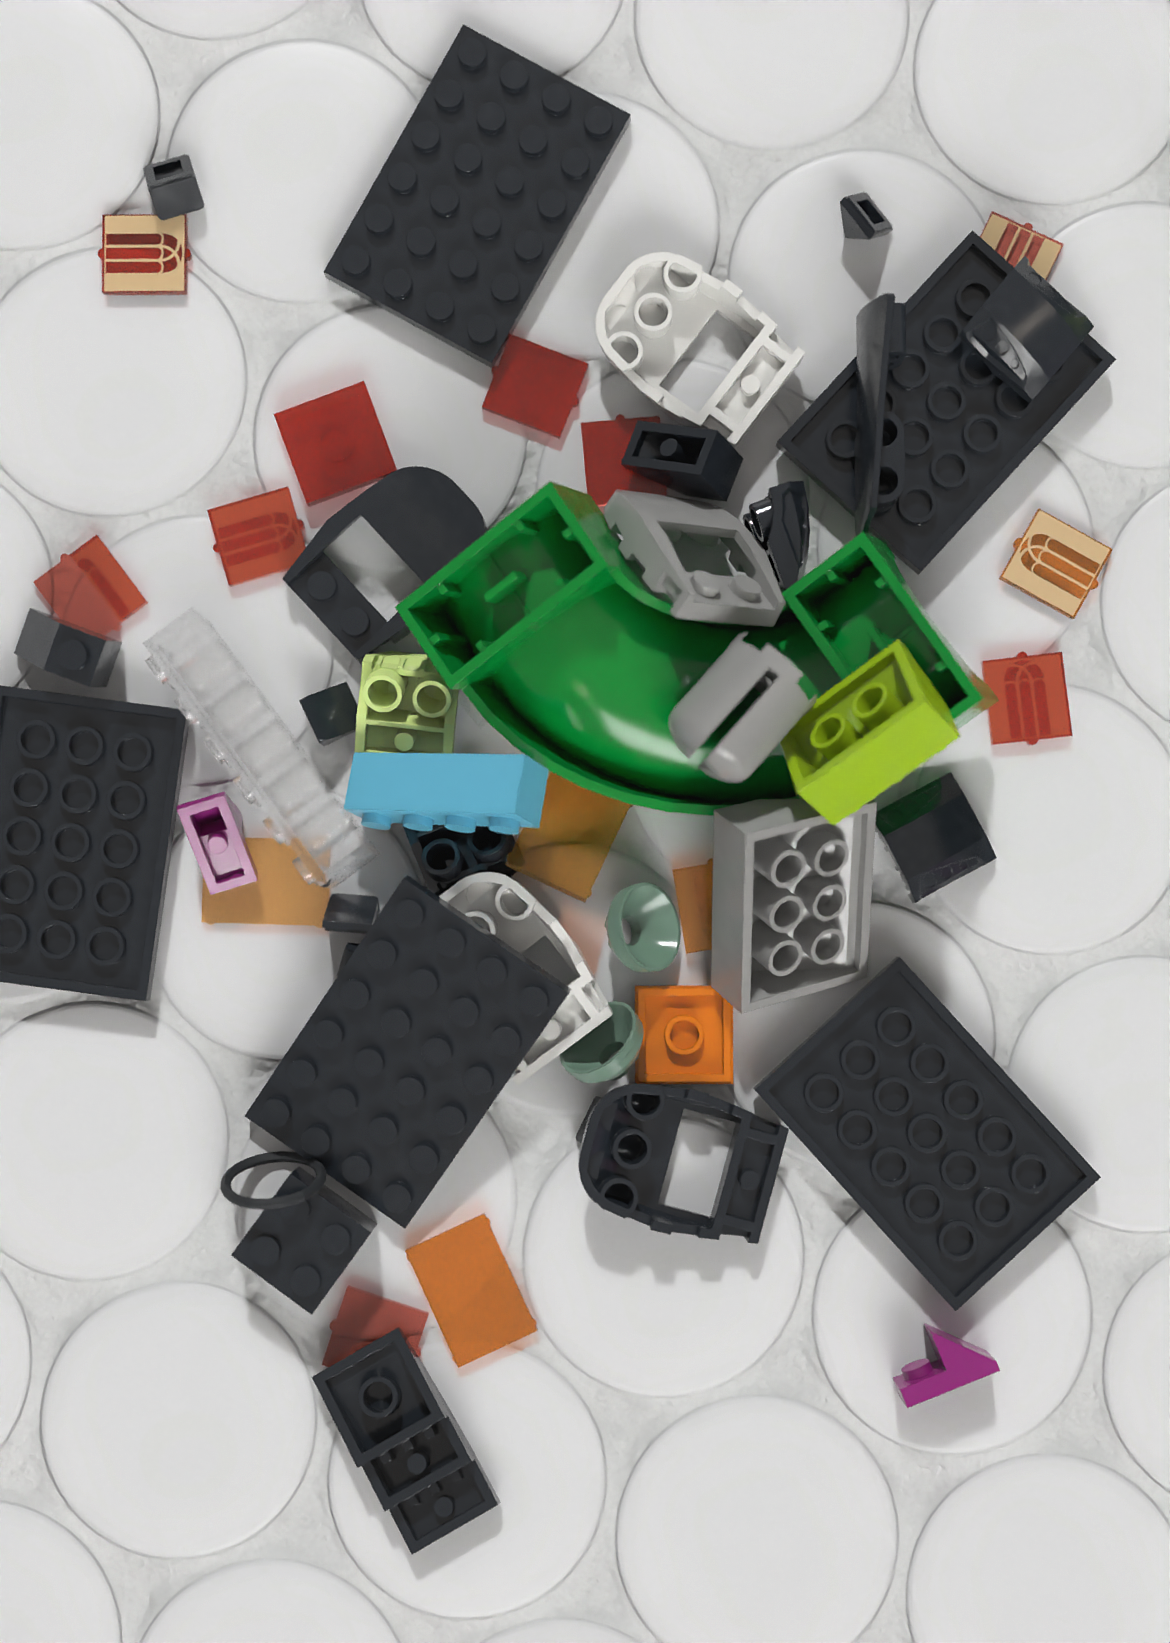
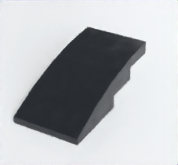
(406, 1440)

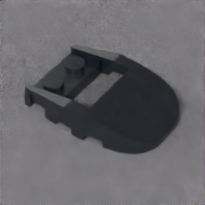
(424, 523)
(631, 1146)

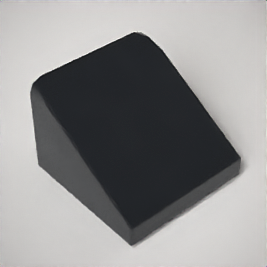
(173, 187)
(331, 713)
(350, 913)

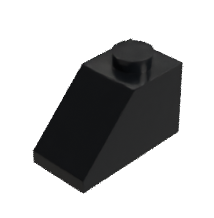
(684, 459)
(67, 649)

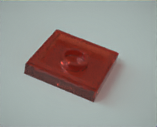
(335, 443)

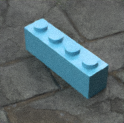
(446, 791)

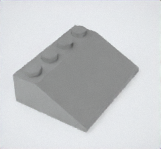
(789, 900)

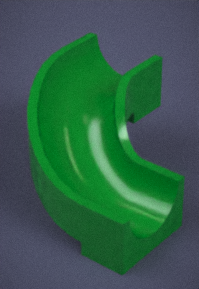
(588, 661)

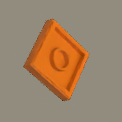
(684, 1035)

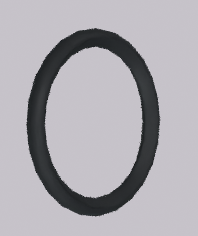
(272, 1203)

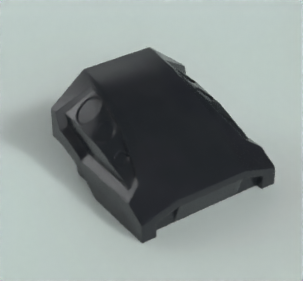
(1025, 330)
(783, 530)
(933, 837)
(453, 855)

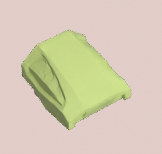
(404, 706)

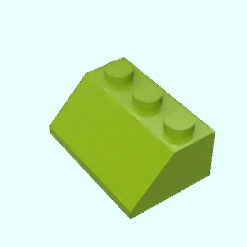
(867, 734)

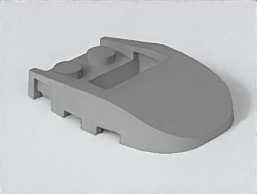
(654, 521)

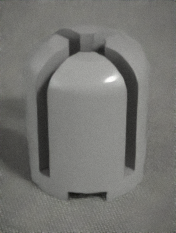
(723, 688)

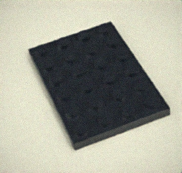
(477, 196)
(957, 416)
(85, 839)
(407, 1051)
(927, 1133)

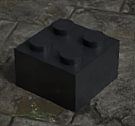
(304, 1244)

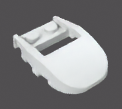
(657, 315)
(520, 921)

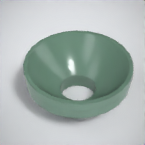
(652, 925)
(589, 1056)

